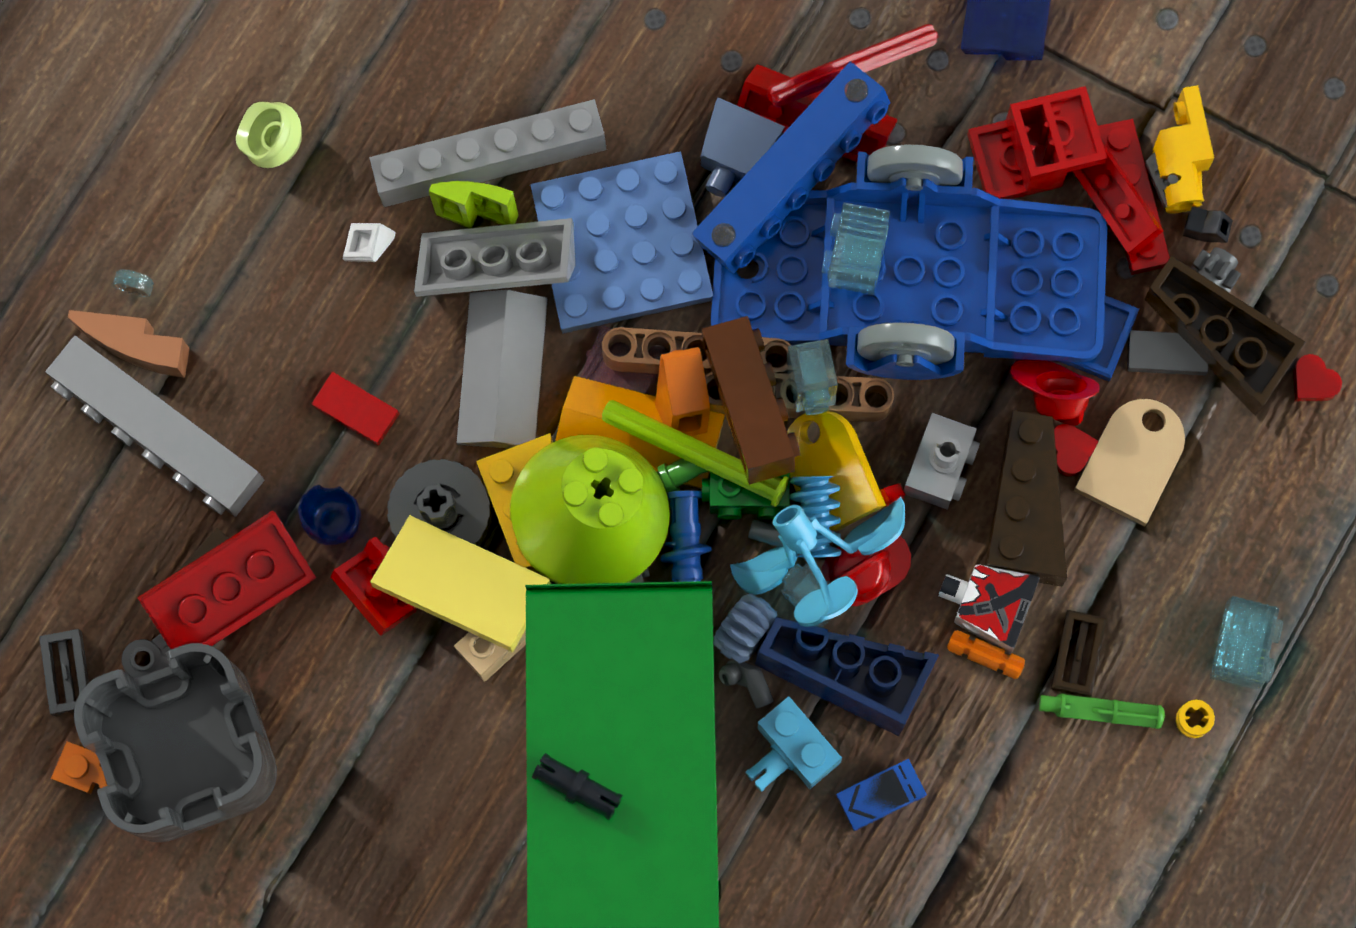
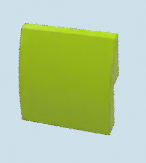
(465, 200)

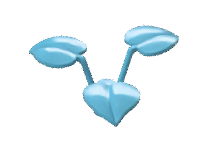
(799, 537)

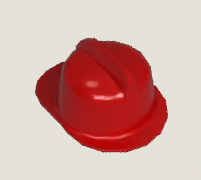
(1056, 389)
(873, 572)

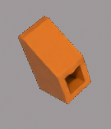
(683, 392)

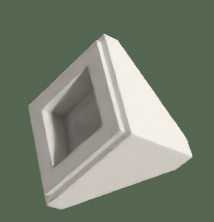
(367, 242)

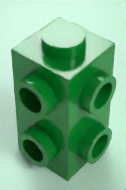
(733, 500)

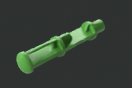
(1103, 710)

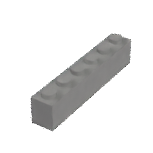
(489, 152)
(154, 426)

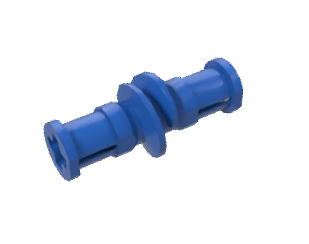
(685, 536)

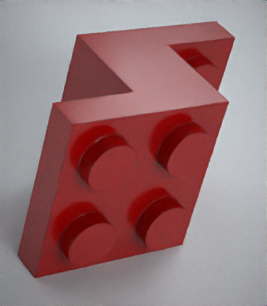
(1037, 144)

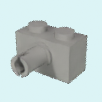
(940, 461)

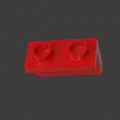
(376, 606)

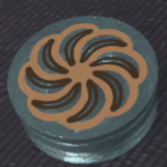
(133, 283)

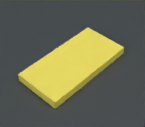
(457, 582)

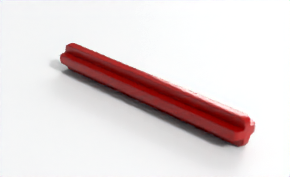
(865, 59)

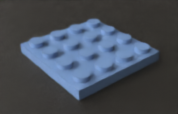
(629, 241)

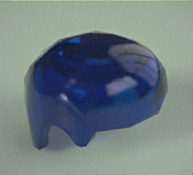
(329, 515)

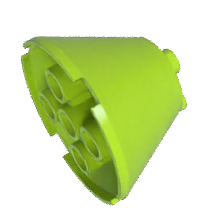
(589, 511)

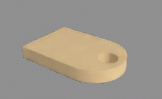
(1132, 462)

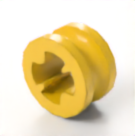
(1197, 731)

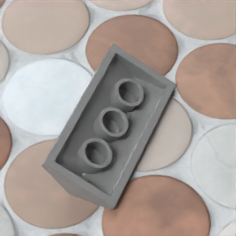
(495, 257)
(502, 369)

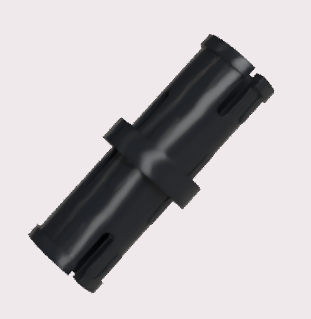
(577, 786)

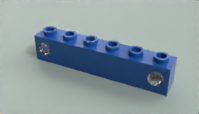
(792, 168)

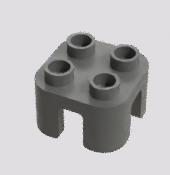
(177, 744)

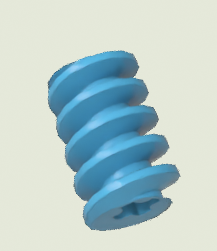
(816, 503)

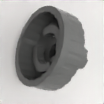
(459, 492)

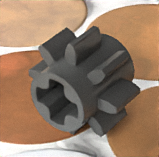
(1218, 267)

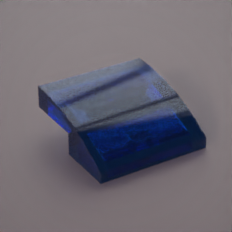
(1006, 28)

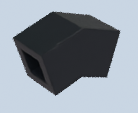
(1207, 225)

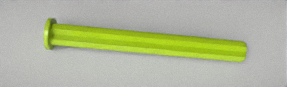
(690, 449)

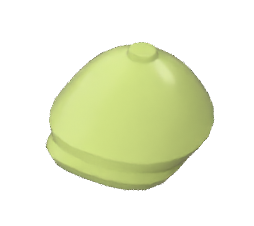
(269, 134)

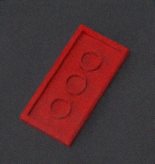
(228, 585)

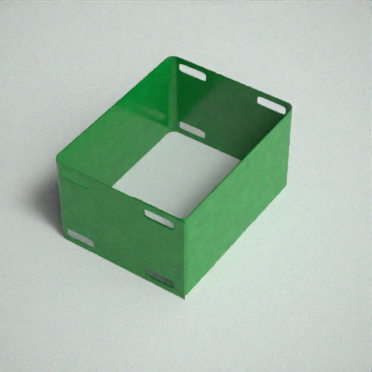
(629, 697)

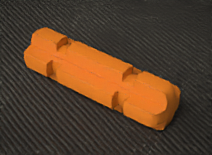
(986, 654)

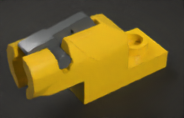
(1182, 155)

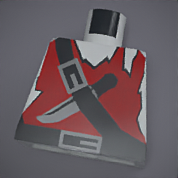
(992, 603)

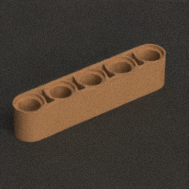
(642, 340)
(852, 387)

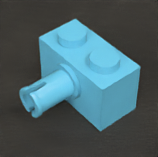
(794, 746)

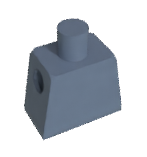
(735, 144)

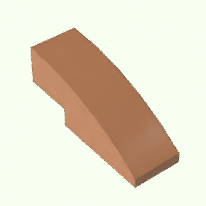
(134, 341)

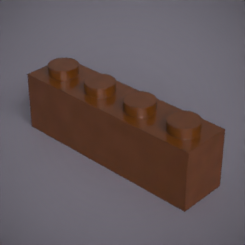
(749, 400)

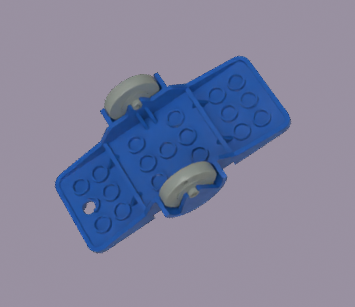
(951, 279)

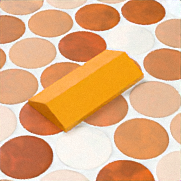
(584, 411)

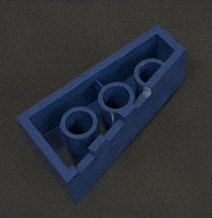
(853, 673)

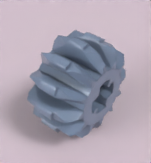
(744, 628)

